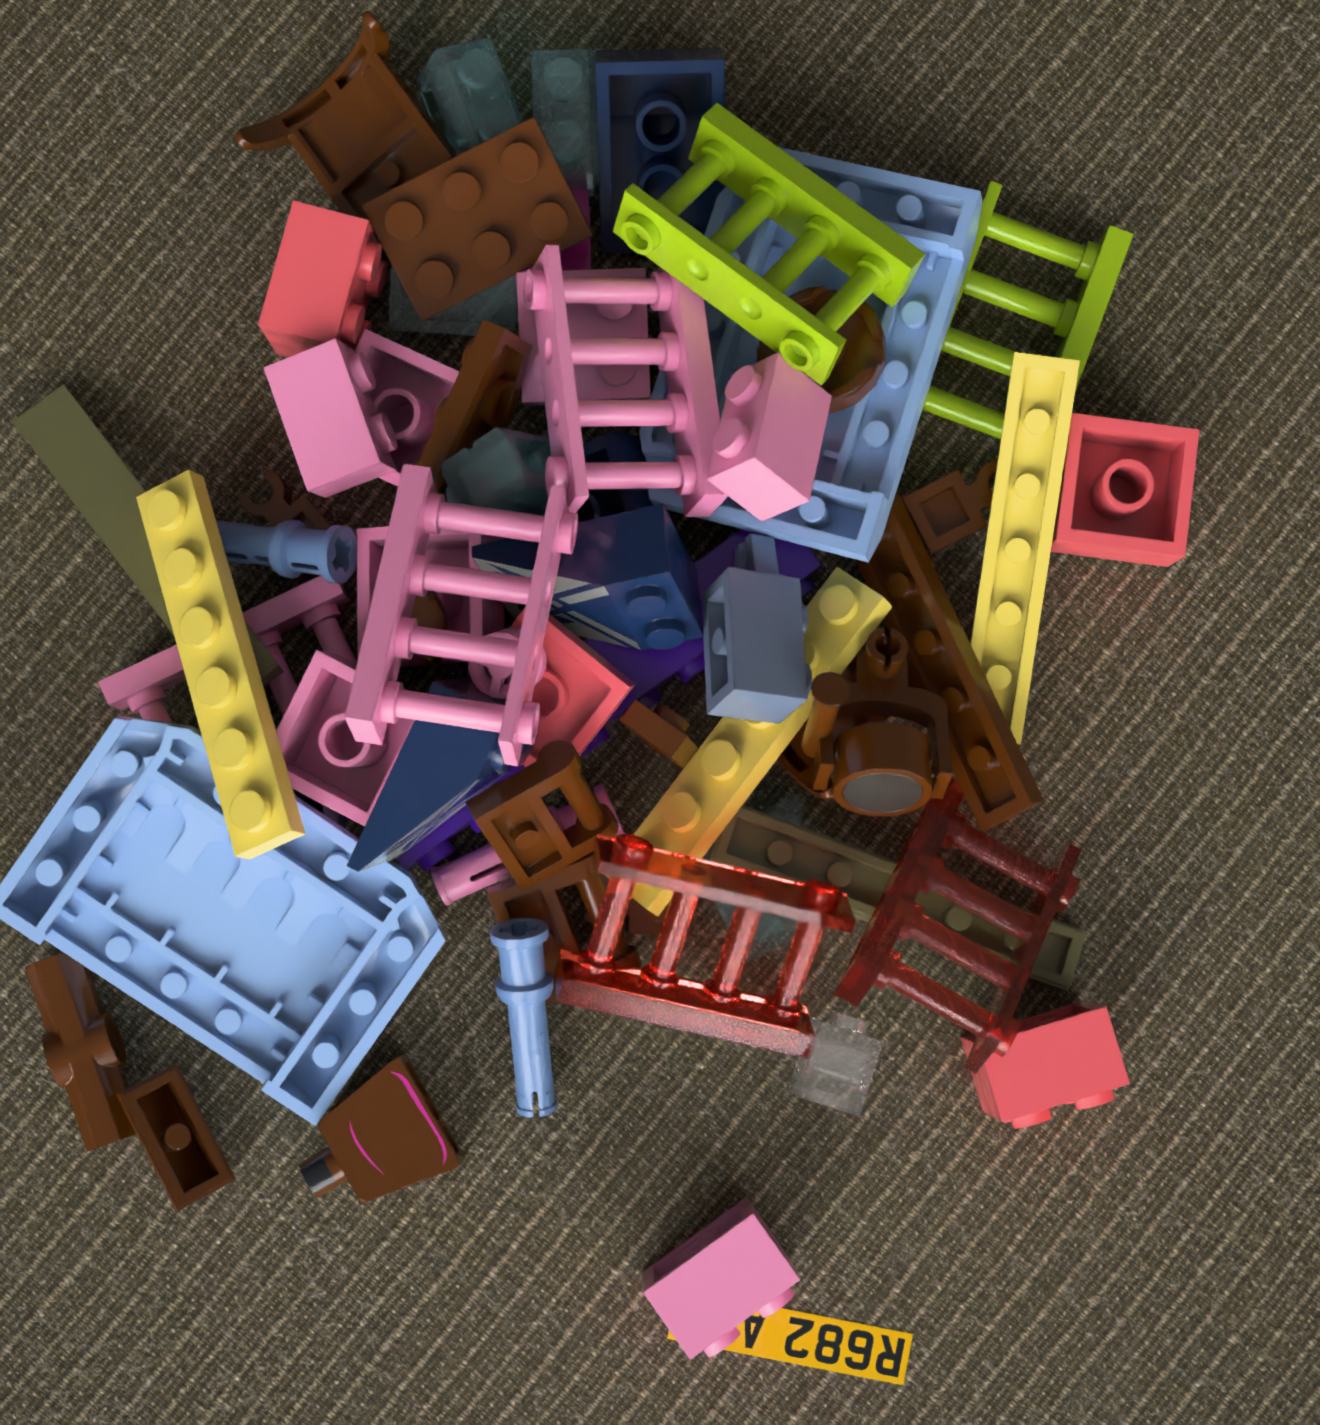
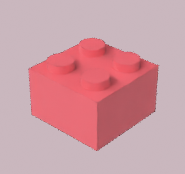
(322, 280)
(1126, 490)
(1052, 1062)

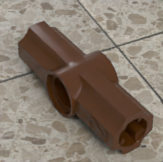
(82, 1047)

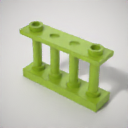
(797, 201)
(1072, 320)

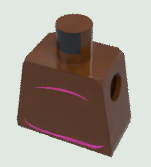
(383, 1137)

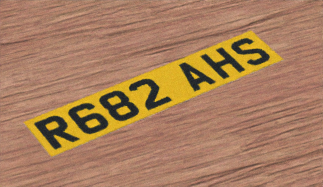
(825, 1344)

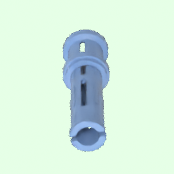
(292, 548)
(524, 989)

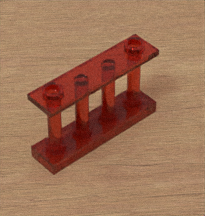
(901, 917)
(711, 1006)

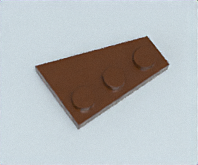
(480, 397)

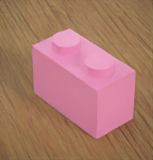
(332, 417)
(769, 437)

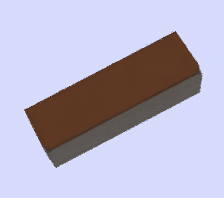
(176, 1137)

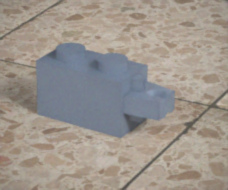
(755, 638)

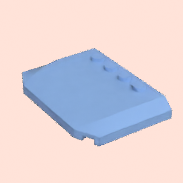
(868, 441)
(259, 958)

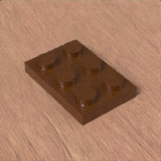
(477, 218)

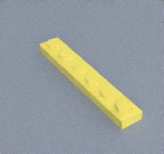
(1022, 527)
(220, 666)
(743, 750)

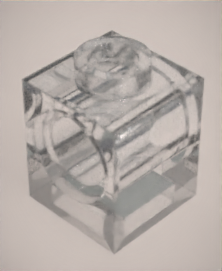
(838, 1064)

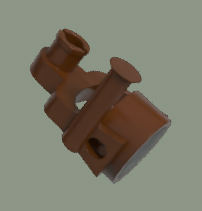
(882, 764)

